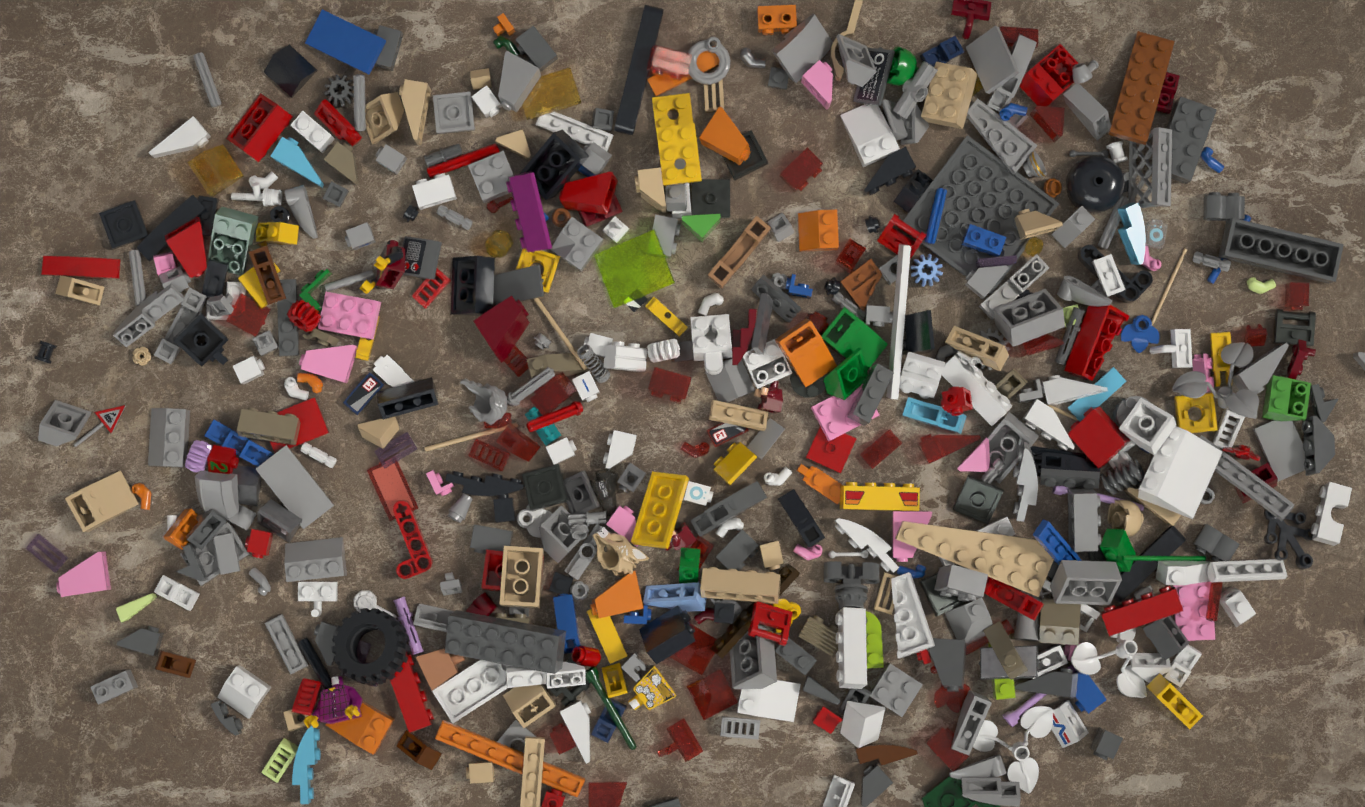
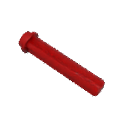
(574, 409)

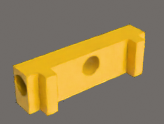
(660, 310)
(364, 347)

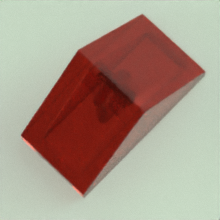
(850, 255)

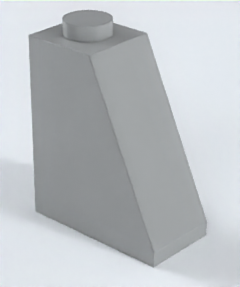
(516, 81)
(1088, 110)

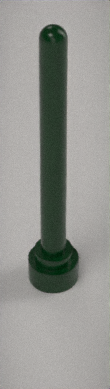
(592, 676)

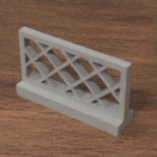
(1159, 169)

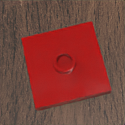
(831, 453)

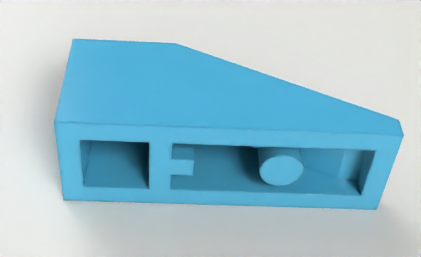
(294, 158)

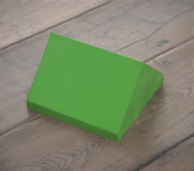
(701, 225)

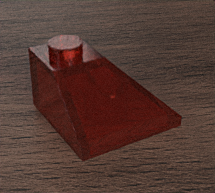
(1039, 344)
(697, 654)
(712, 694)

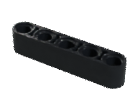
(1163, 546)

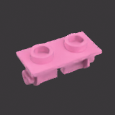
(1204, 365)

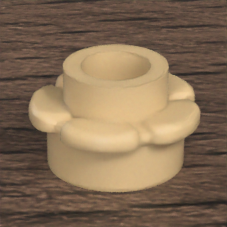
(146, 356)

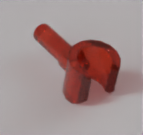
(493, 207)

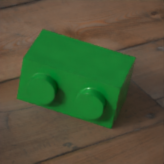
(1115, 545)

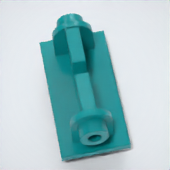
(548, 433)

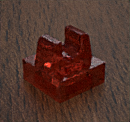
(1256, 336)

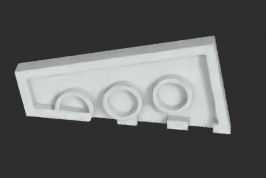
(911, 624)

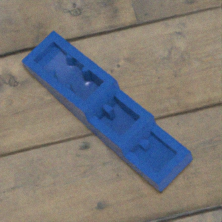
(244, 447)

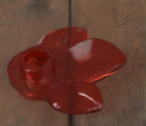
(952, 699)

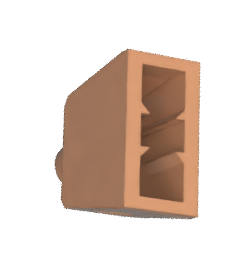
(439, 666)

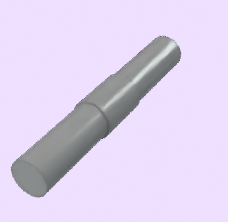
(349, 280)

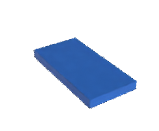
(345, 42)

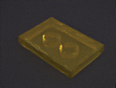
(551, 94)

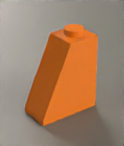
(725, 138)
(618, 598)

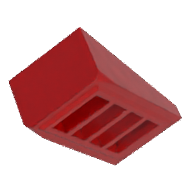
(441, 287)
(307, 695)

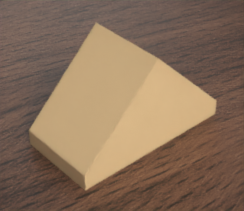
(516, 143)
(379, 431)

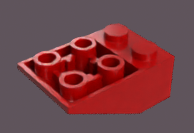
(1049, 77)

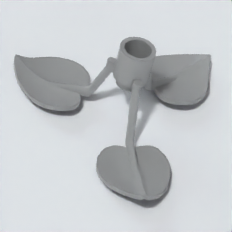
(1243, 403)

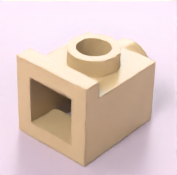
(292, 720)

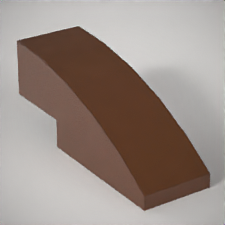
(884, 753)

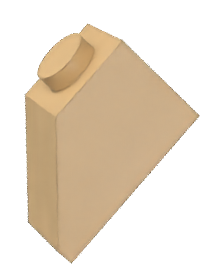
(79, 290)
(771, 555)

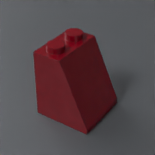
(503, 326)

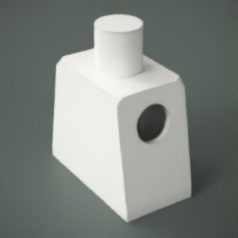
(1236, 606)

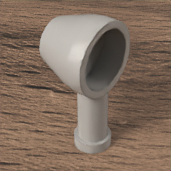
(1083, 73)

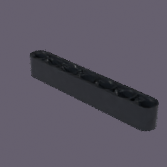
(638, 70)

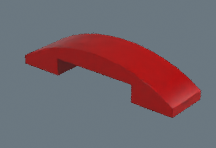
(1013, 598)

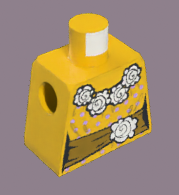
(651, 690)

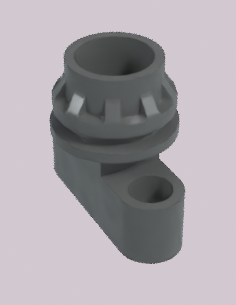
(851, 592)

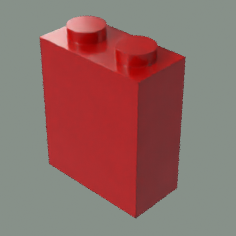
(1098, 436)

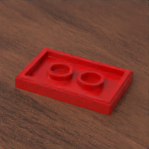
(311, 421)

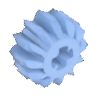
(929, 264)

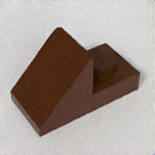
(175, 663)

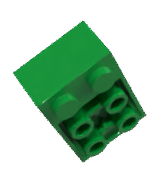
(850, 333)

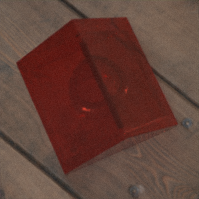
(1050, 120)

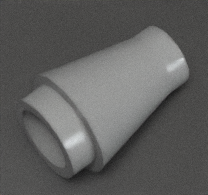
(460, 508)

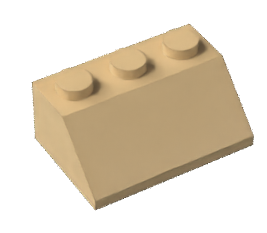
(650, 185)

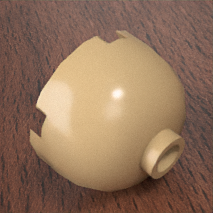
(1125, 516)

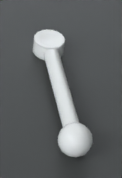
(864, 554)

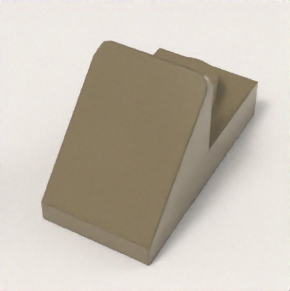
(1010, 383)

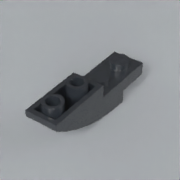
(1063, 462)
(493, 484)

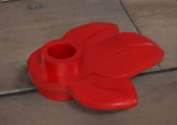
(1242, 452)

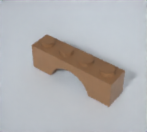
(739, 252)

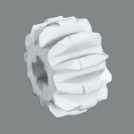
(663, 350)

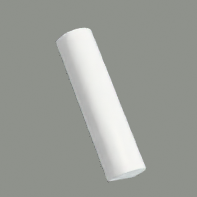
(1246, 570)

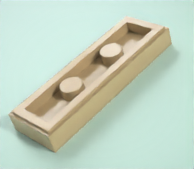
(738, 415)

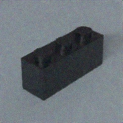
(407, 398)

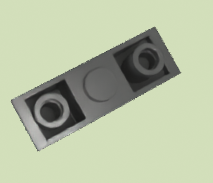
(1318, 445)

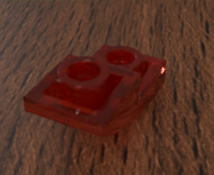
(881, 448)

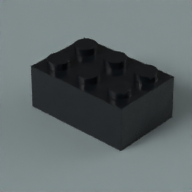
(555, 163)

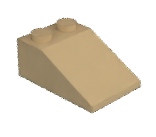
(415, 99)

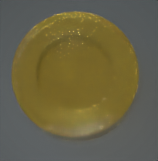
(1034, 246)

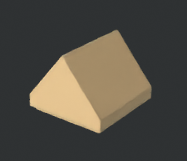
(480, 78)

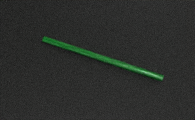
(1164, 558)

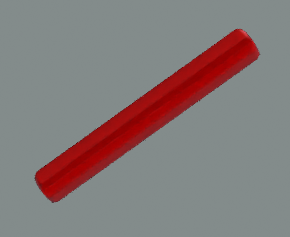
(463, 160)

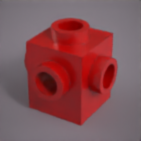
(956, 400)

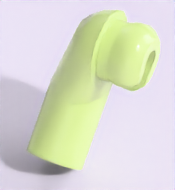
(1259, 287)

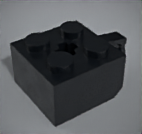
(202, 352)

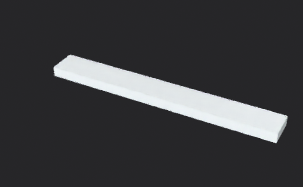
(898, 320)

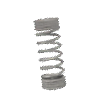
(587, 355)

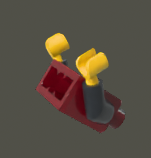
(389, 268)

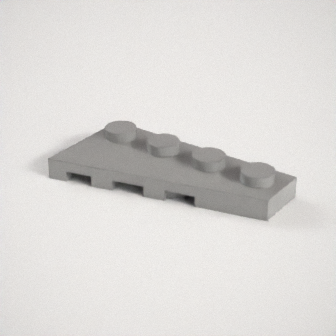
(1003, 138)

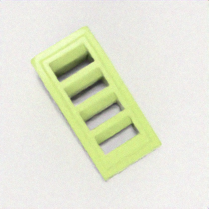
(128, 610)
(284, 746)

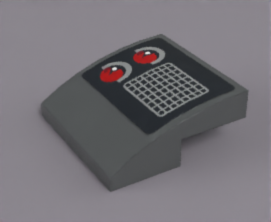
(421, 257)

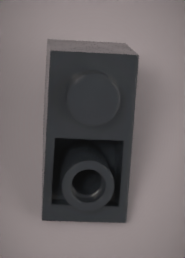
(913, 190)

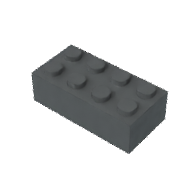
(1190, 128)

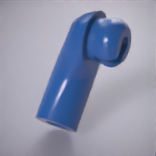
(1012, 109)
(918, 573)

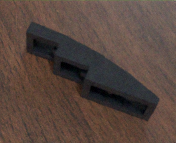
(155, 241)

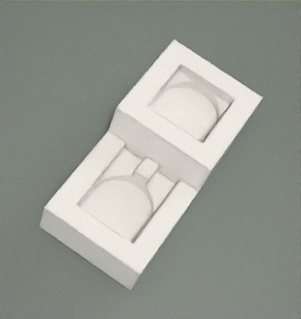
(176, 592)
(1182, 665)

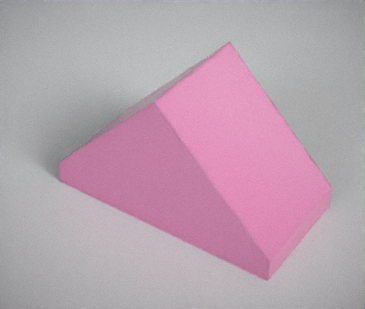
(978, 459)

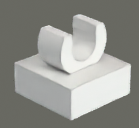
(615, 229)

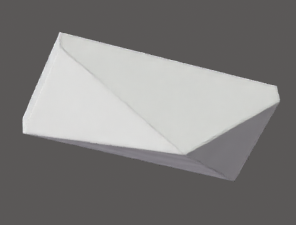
(1149, 665)

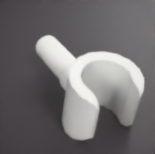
(972, 361)

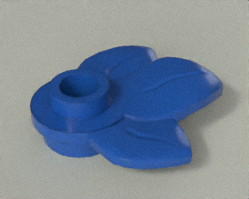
(1140, 336)

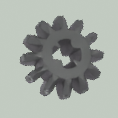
(334, 87)

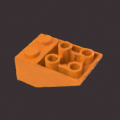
(806, 352)

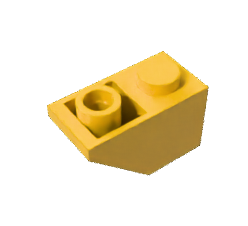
(277, 233)

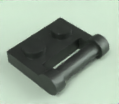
(1291, 333)

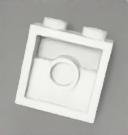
(921, 375)

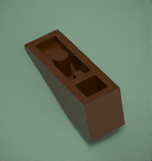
(266, 272)

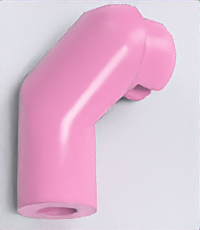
(1149, 262)
(808, 553)

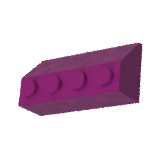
(529, 212)

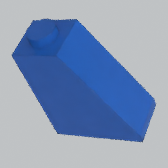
(567, 620)

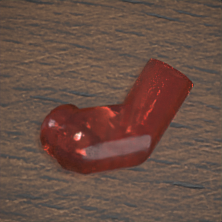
(504, 421)
(696, 451)

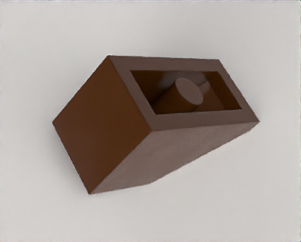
(419, 750)

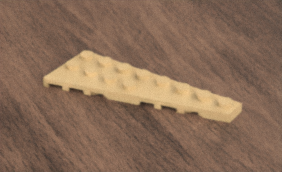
(1004, 558)

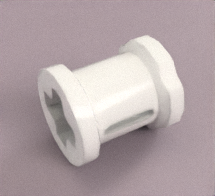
(1116, 152)

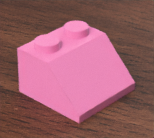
(819, 82)

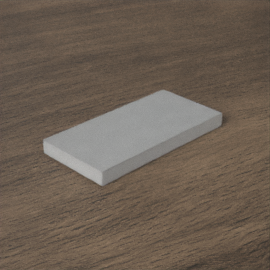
(294, 486)

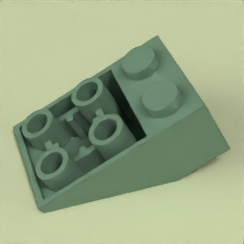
(231, 237)

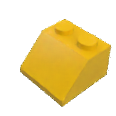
(734, 463)

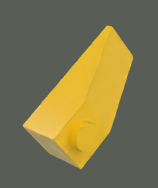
(1174, 701)

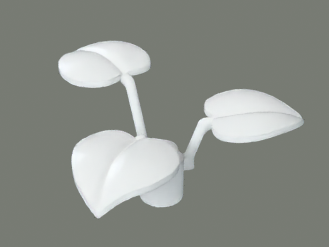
(1128, 682)
(1039, 723)

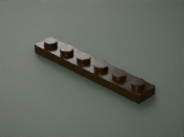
(739, 628)

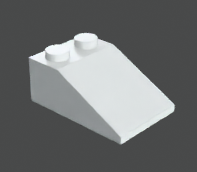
(869, 133)
(773, 702)

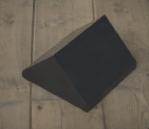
(289, 70)

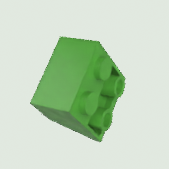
(1286, 399)

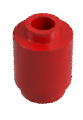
(586, 656)

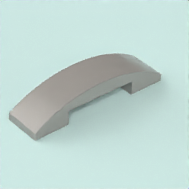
(191, 306)

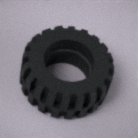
(350, 635)

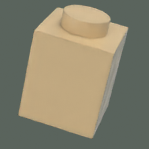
(480, 772)

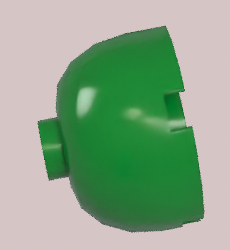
(903, 67)

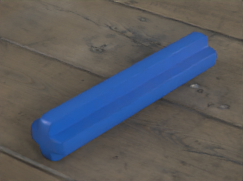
(935, 217)

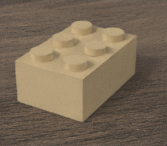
(949, 95)
(521, 577)

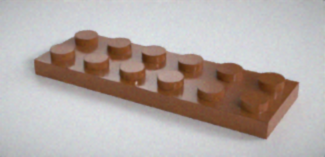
(1141, 88)

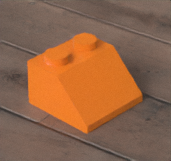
(818, 230)

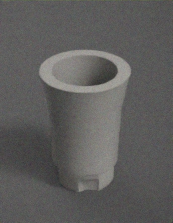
(1026, 628)

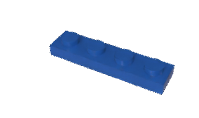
(1054, 543)

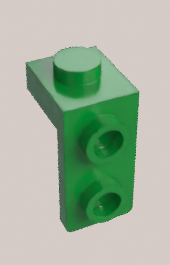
(309, 288)
(689, 565)

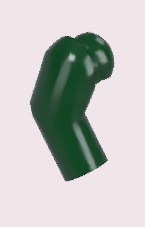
(508, 44)

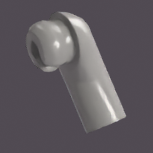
(262, 580)

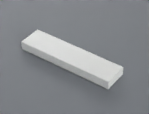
(575, 129)

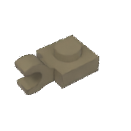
(323, 338)

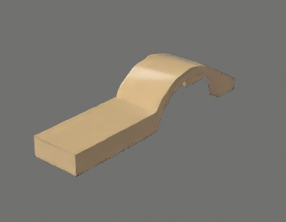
(838, 69)

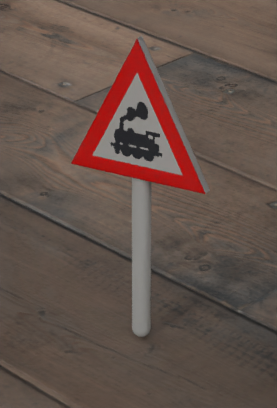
(108, 418)

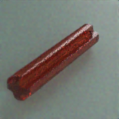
(1214, 601)

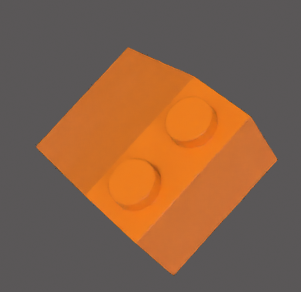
(366, 730)

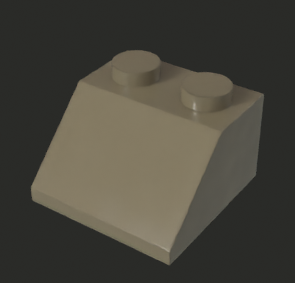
(1060, 623)

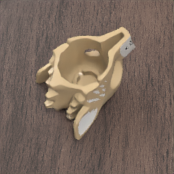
(620, 553)

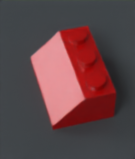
(259, 127)
(493, 570)

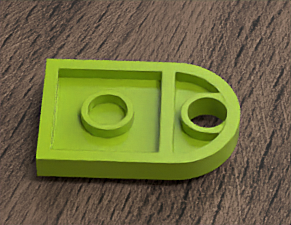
(874, 642)

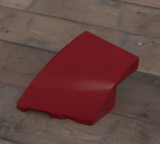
(742, 338)

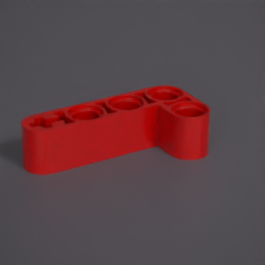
(412, 562)

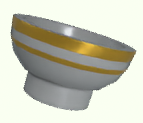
(1034, 166)

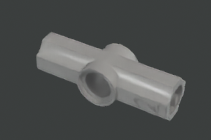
(915, 90)
(579, 562)

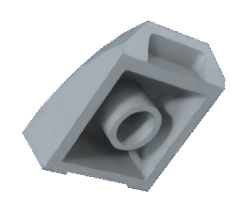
(218, 493)

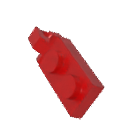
(337, 123)

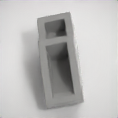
(991, 791)

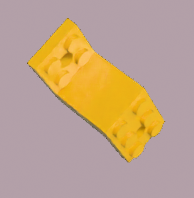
(676, 139)

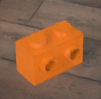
(776, 19)

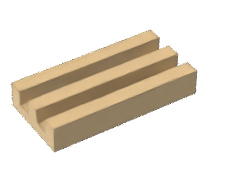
(714, 109)
(878, 598)

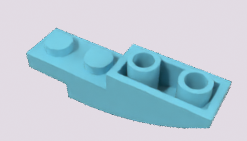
(306, 755)

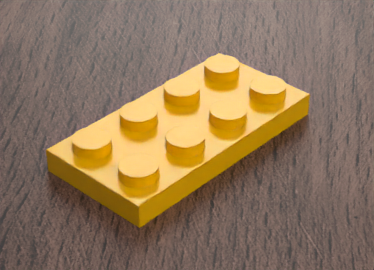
(660, 510)

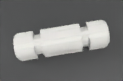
(318, 455)

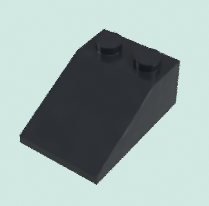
(918, 333)

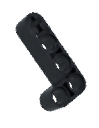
(1132, 283)

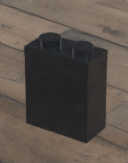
(667, 634)

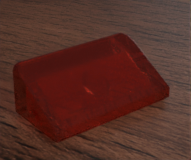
(1011, 34)

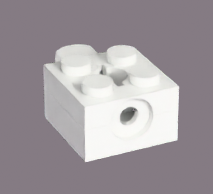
(711, 341)

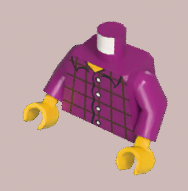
(336, 704)

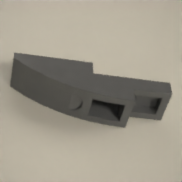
(728, 508)

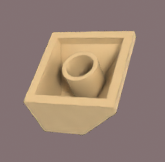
(383, 116)
(1035, 223)

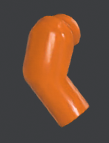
(312, 379)
(144, 493)

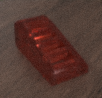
(522, 366)
(503, 462)

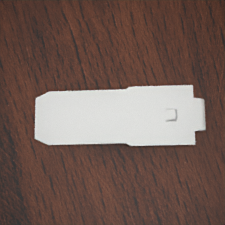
(391, 372)

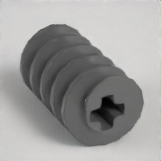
(1123, 478)

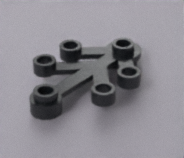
(1287, 534)

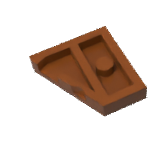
(862, 282)

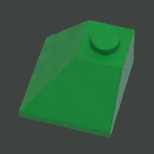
(847, 376)

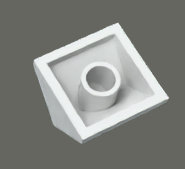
(862, 723)

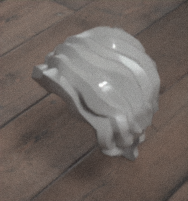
(489, 402)

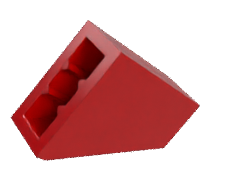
(590, 193)
(189, 247)

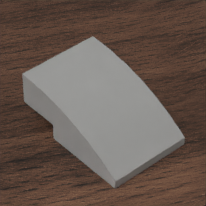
(803, 48)

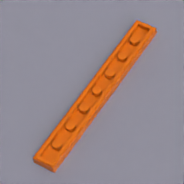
(506, 757)

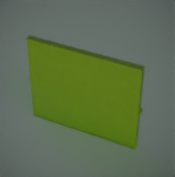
(634, 268)

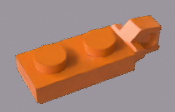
(821, 482)

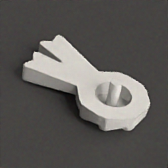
(367, 599)

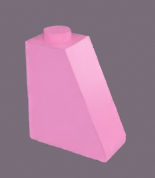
(330, 362)
(901, 550)
(86, 577)

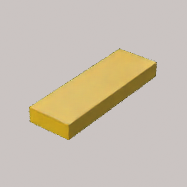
(608, 637)

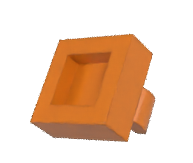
(504, 25)

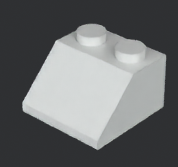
(1148, 426)
(243, 691)

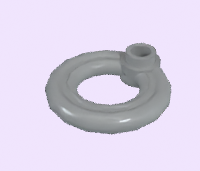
(723, 56)

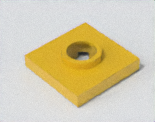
(547, 260)
(1208, 415)

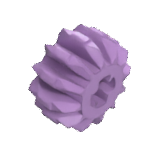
(198, 456)

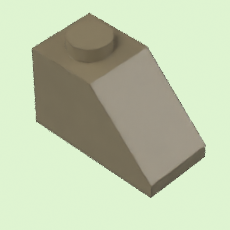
(343, 161)

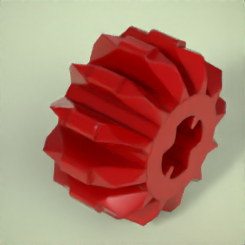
(304, 315)

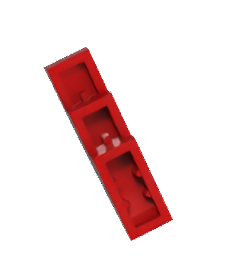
(81, 267)

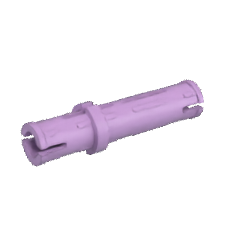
(406, 620)

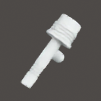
(269, 196)

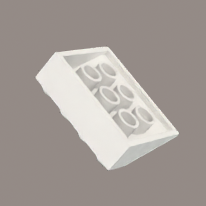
(1180, 473)

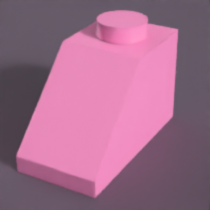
(623, 522)

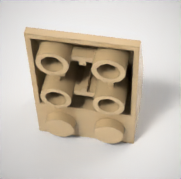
(101, 501)

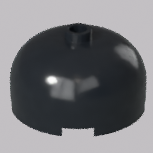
(1084, 190)

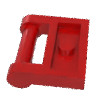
(892, 238)
(771, 617)

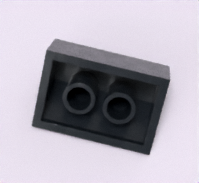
(472, 285)

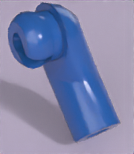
(1210, 161)

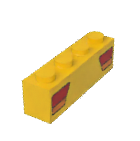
(879, 498)

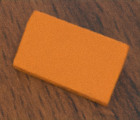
(181, 527)

